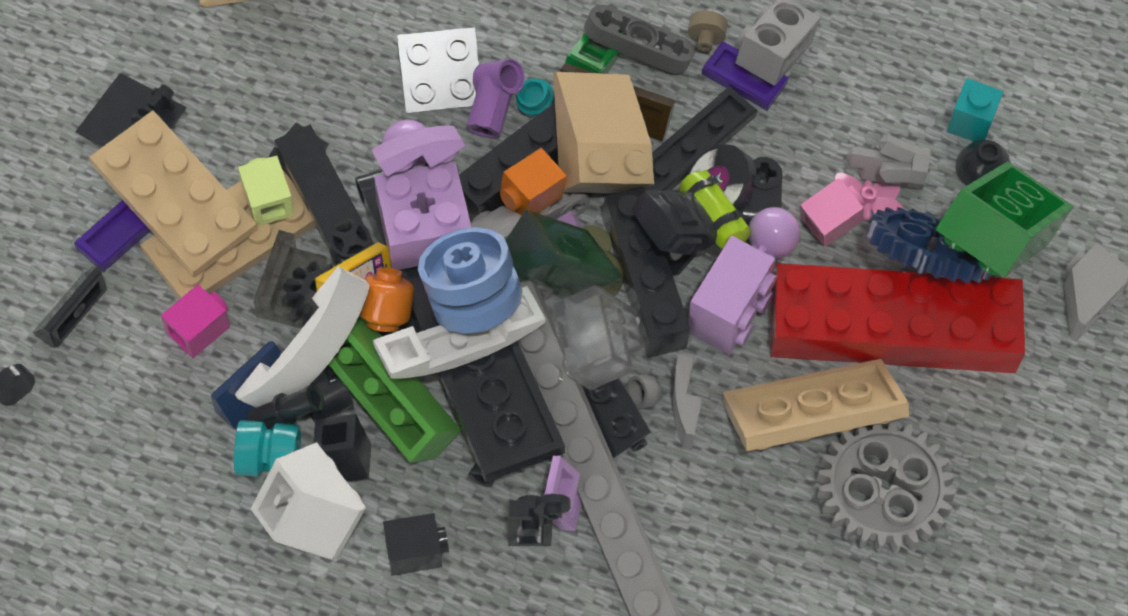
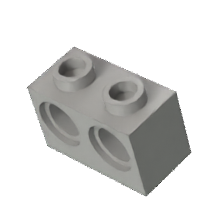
(776, 39)

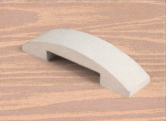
(315, 345)
(437, 349)

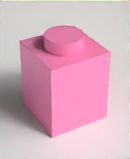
(832, 211)

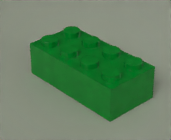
(1003, 219)

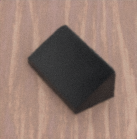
(71, 308)

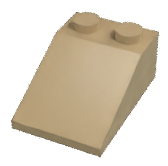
(601, 133)

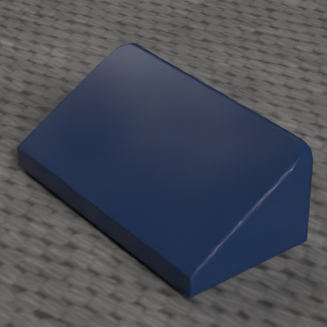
(224, 398)

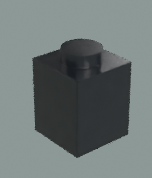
(346, 444)
(414, 544)

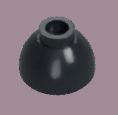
(979, 159)

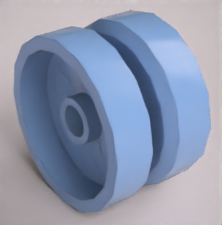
(470, 280)

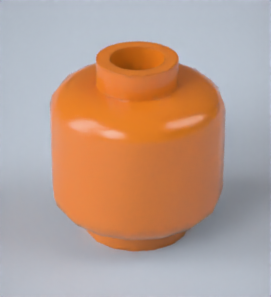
(388, 300)

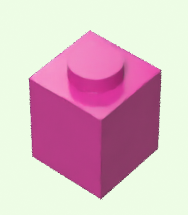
(196, 320)

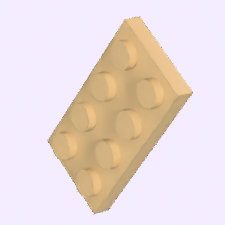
(173, 193)
(240, 258)
(815, 405)

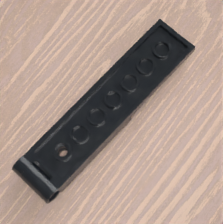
(491, 396)

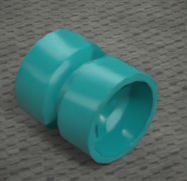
(259, 447)

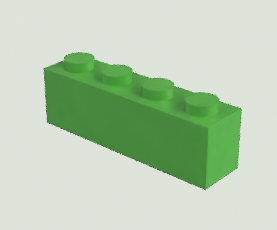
(398, 405)

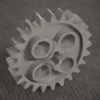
(872, 517)

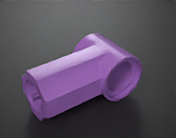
(494, 87)

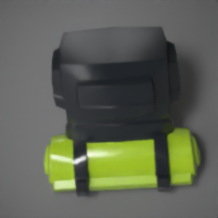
(690, 218)

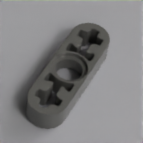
(617, 20)

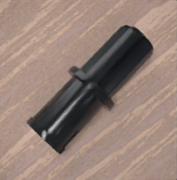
(289, 407)

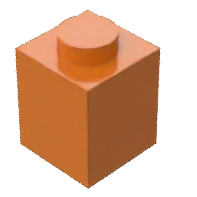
(532, 183)

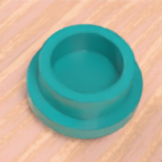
(535, 97)

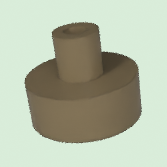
(707, 29)

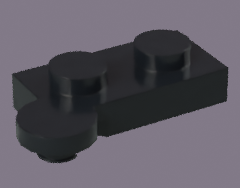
(533, 518)

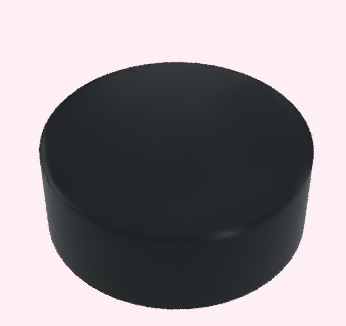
(15, 383)

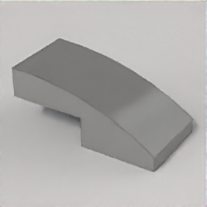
(685, 406)

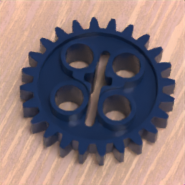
(907, 238)

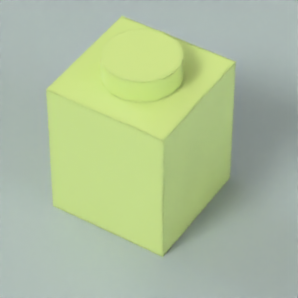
(266, 190)

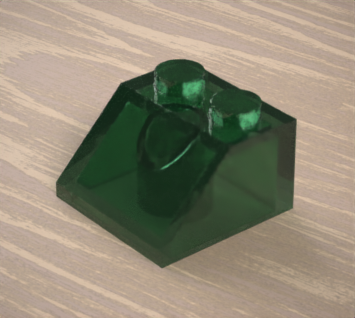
(559, 254)

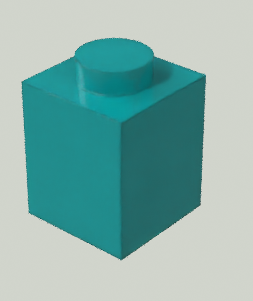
(974, 110)

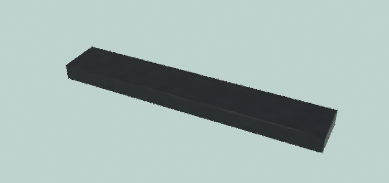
(319, 185)

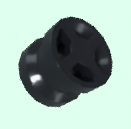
(350, 234)

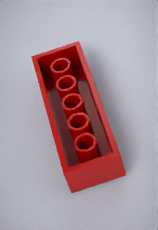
(897, 318)

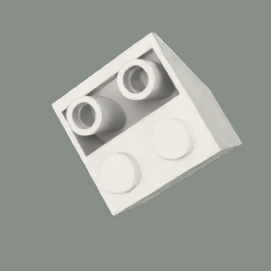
(308, 503)

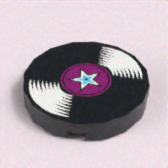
(732, 169)

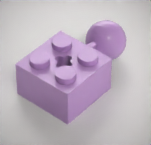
(418, 204)
(742, 281)

